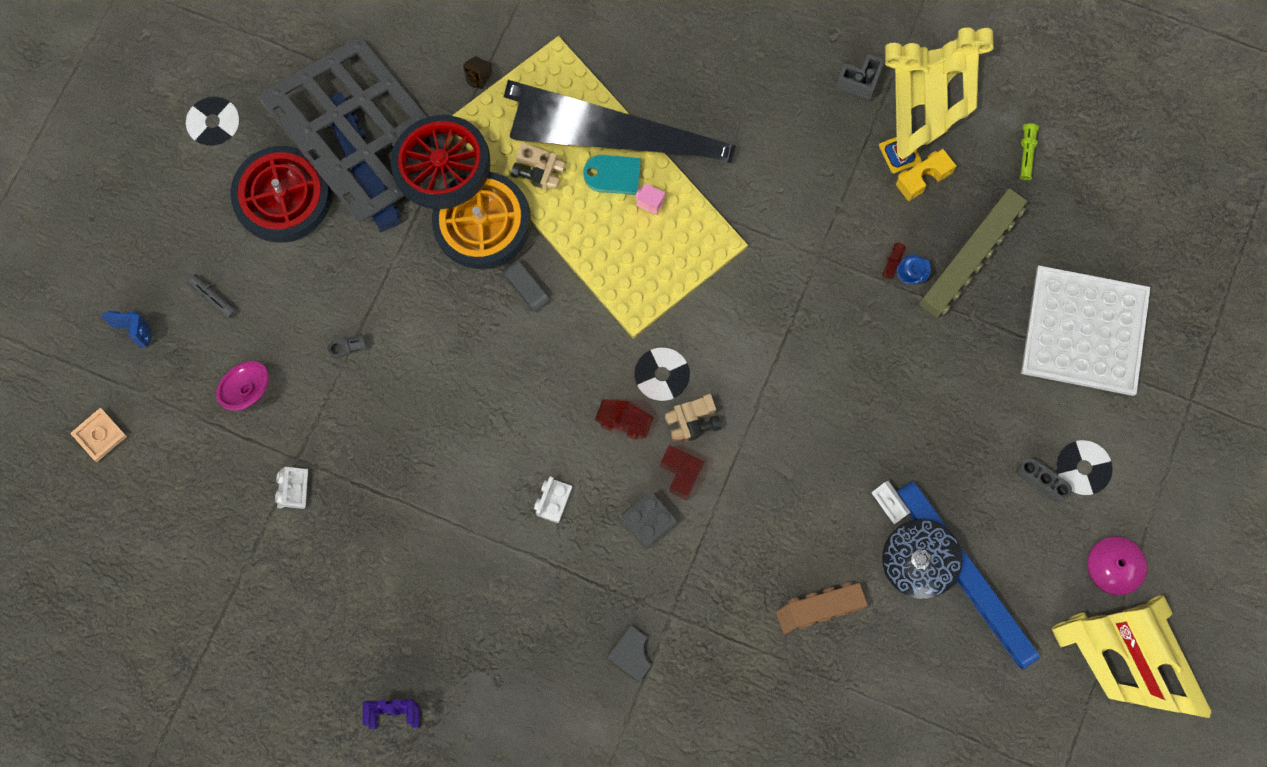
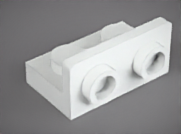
(291, 487)
(553, 500)

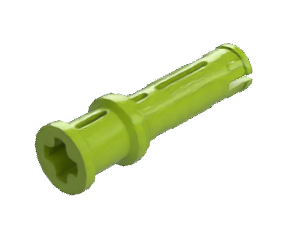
(1029, 143)

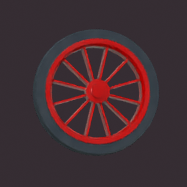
(440, 161)

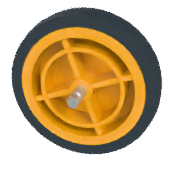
(486, 227)

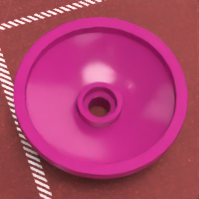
(242, 385)
(1107, 573)

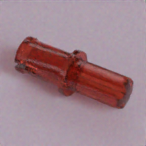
(893, 260)

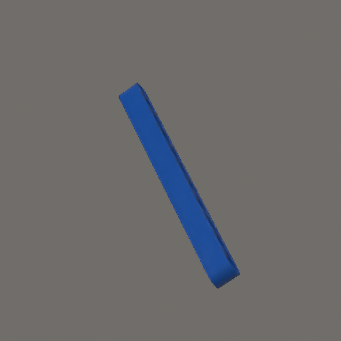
(977, 588)

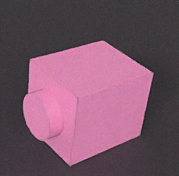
(650, 198)

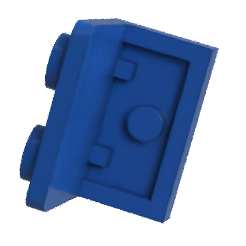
(138, 328)

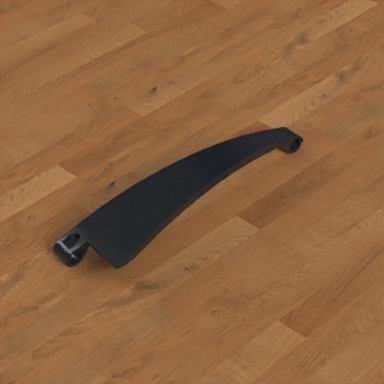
(569, 121)

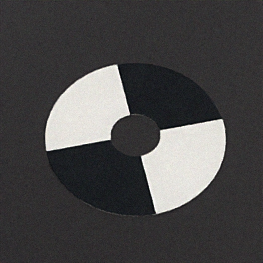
(212, 106)
(658, 389)
(1091, 452)

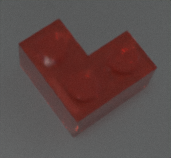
(624, 418)
(686, 469)

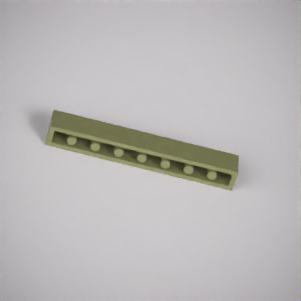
(973, 253)

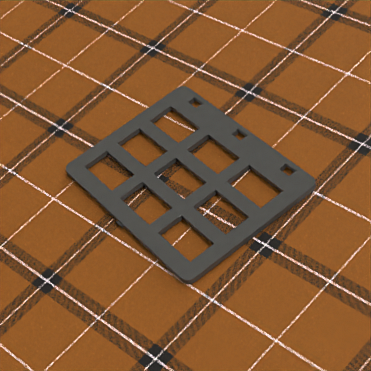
(307, 140)

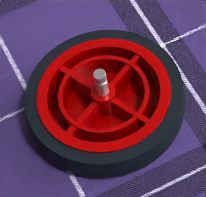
(279, 194)

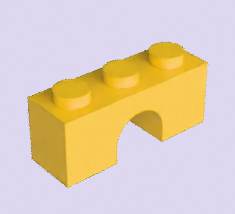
(937, 165)

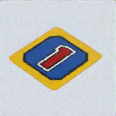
(895, 163)

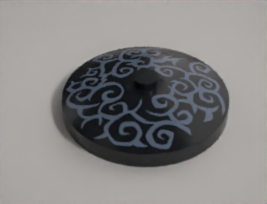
(922, 559)

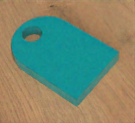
(614, 174)

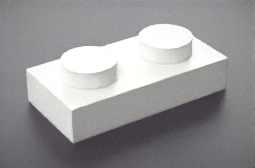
(891, 502)

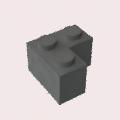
(861, 81)

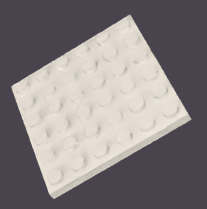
(1086, 330)

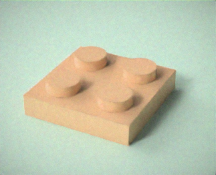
(98, 435)

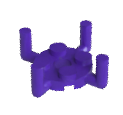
(392, 708)

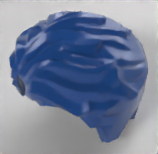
(913, 269)

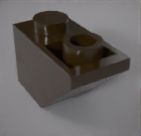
(477, 72)

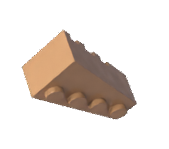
(821, 607)

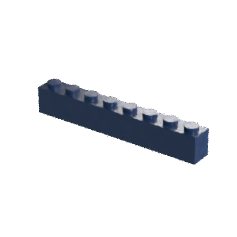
(364, 174)

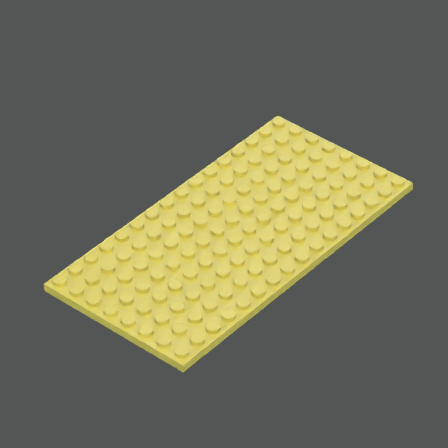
(622, 252)

